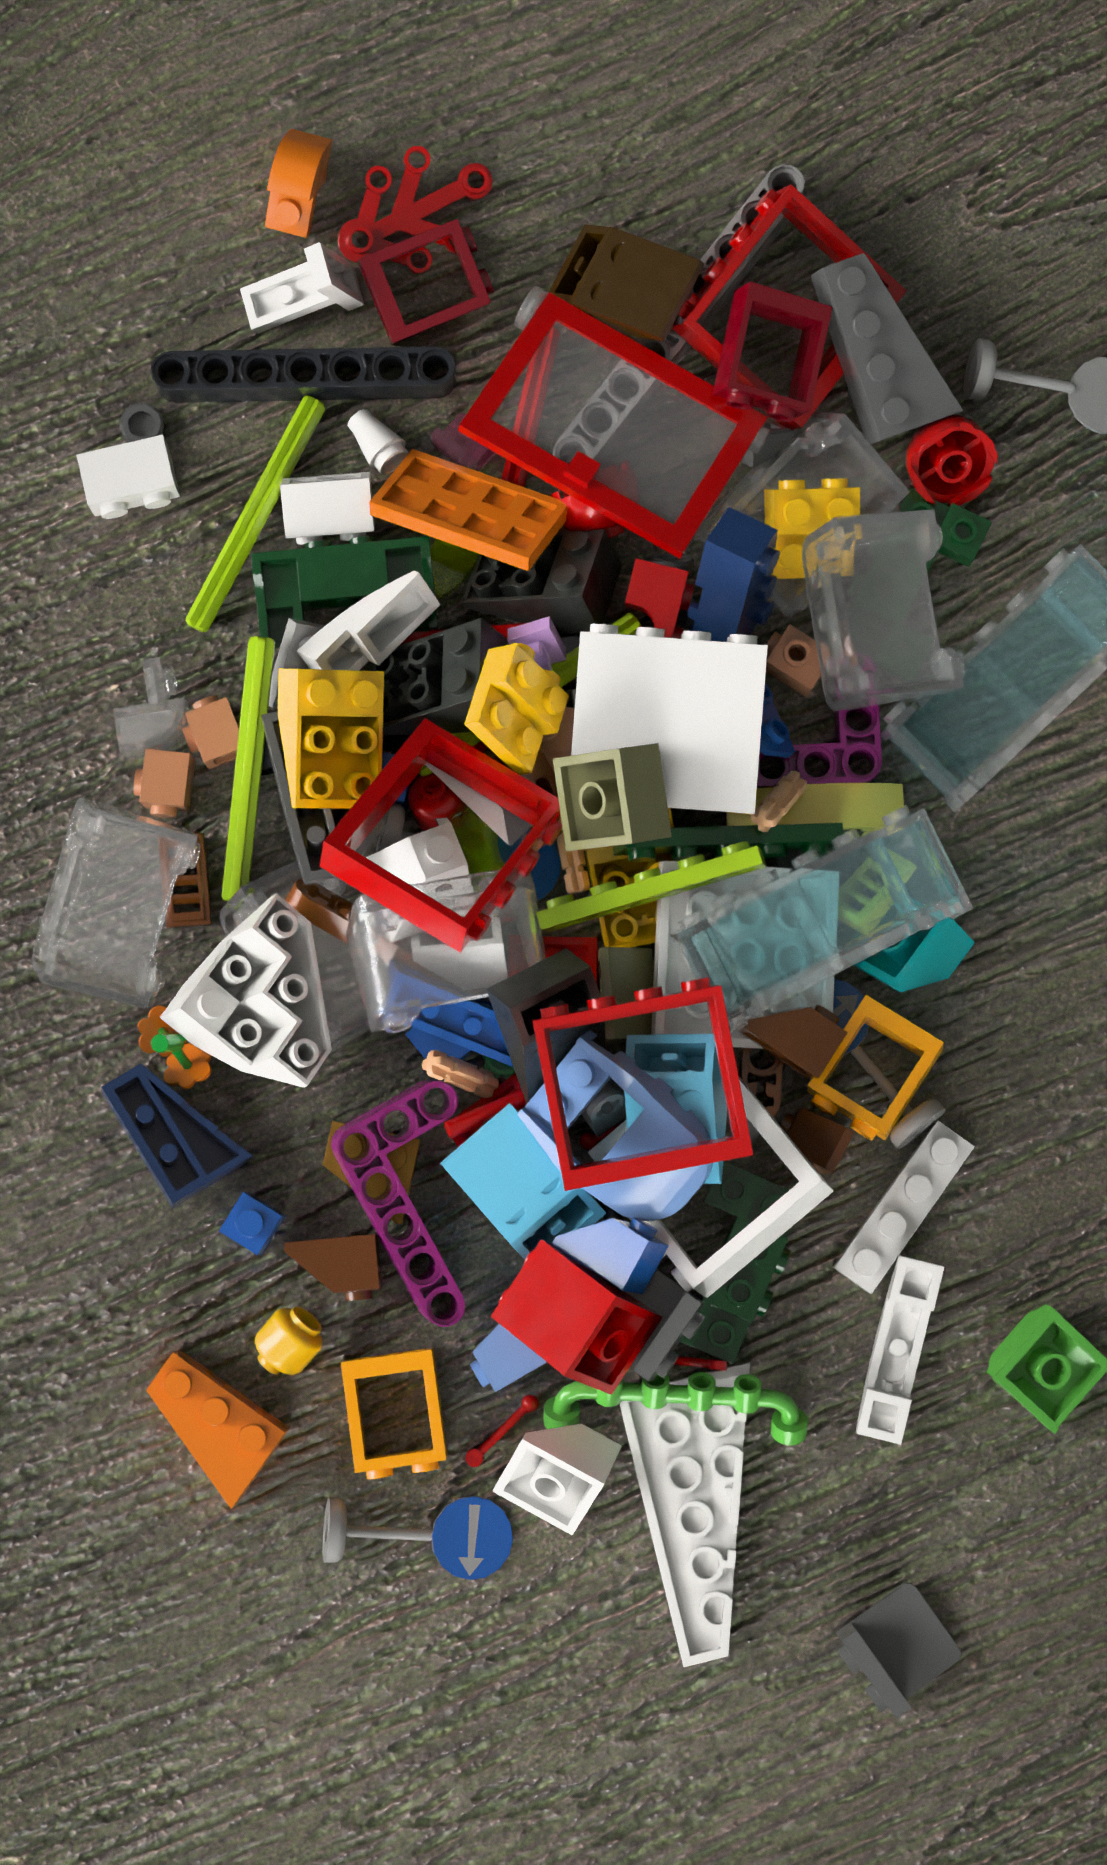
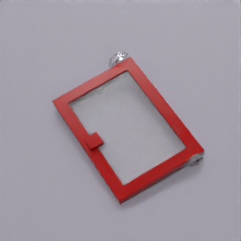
(612, 423)

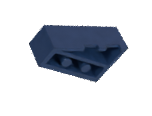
(735, 577)
(171, 1136)

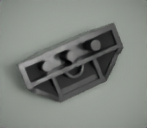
(306, 825)

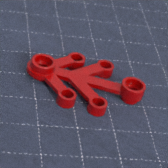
(405, 214)

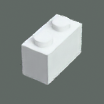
(128, 477)
(327, 506)

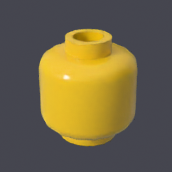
(288, 1341)

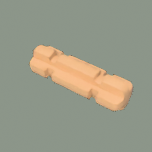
(779, 801)
(573, 862)
(460, 1074)

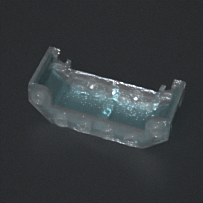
(1012, 681)
(822, 914)

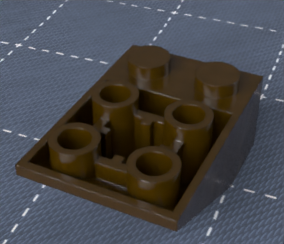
(626, 281)

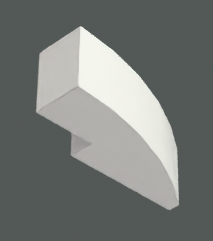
(371, 626)

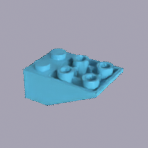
(692, 1071)
(518, 1184)

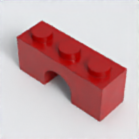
(659, 594)

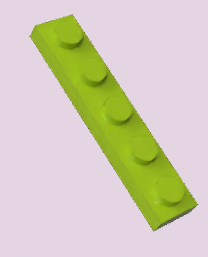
(651, 886)

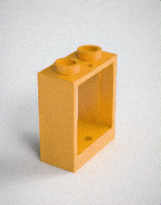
(898, 1030)
(363, 1367)

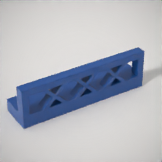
(467, 1025)

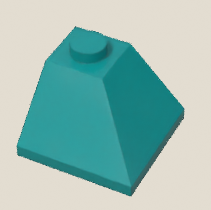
(920, 958)

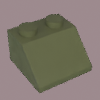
(612, 797)
(620, 974)

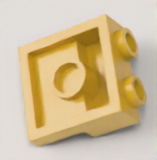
(800, 511)
(515, 705)

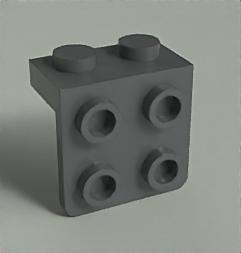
(680, 1318)
(897, 1647)

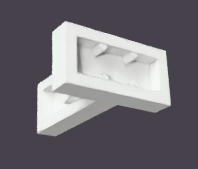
(302, 290)

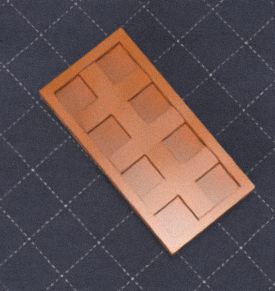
(469, 509)

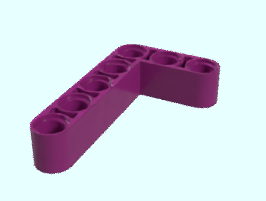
(835, 755)
(395, 1199)

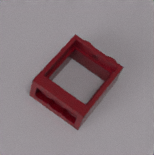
(383, 297)
(786, 309)

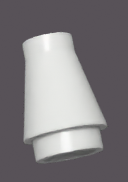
(379, 444)

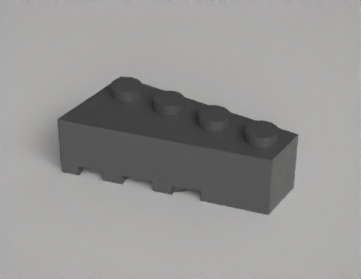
(879, 353)

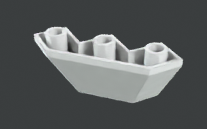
(259, 998)

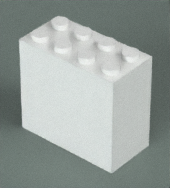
(687, 696)

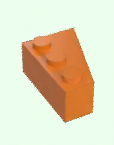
(216, 1423)

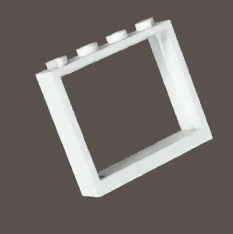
(760, 1232)

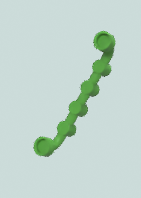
(787, 1424)

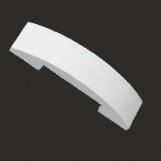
(898, 1349)

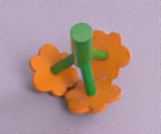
(186, 1063)

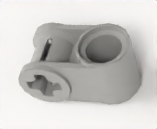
(605, 1109)

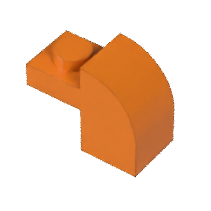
(294, 180)

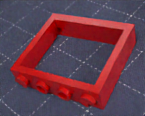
(816, 228)
(475, 770)
(659, 1160)

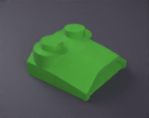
(1047, 1366)

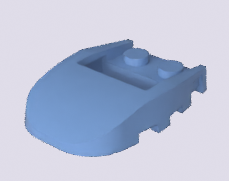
(657, 1127)

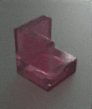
(459, 447)

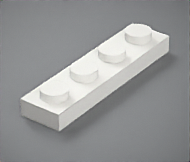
(903, 1207)

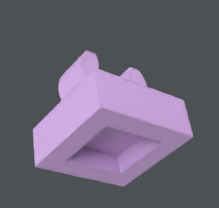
(542, 638)

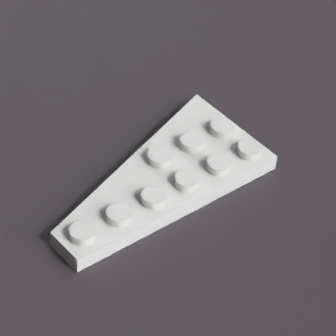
(691, 1497)

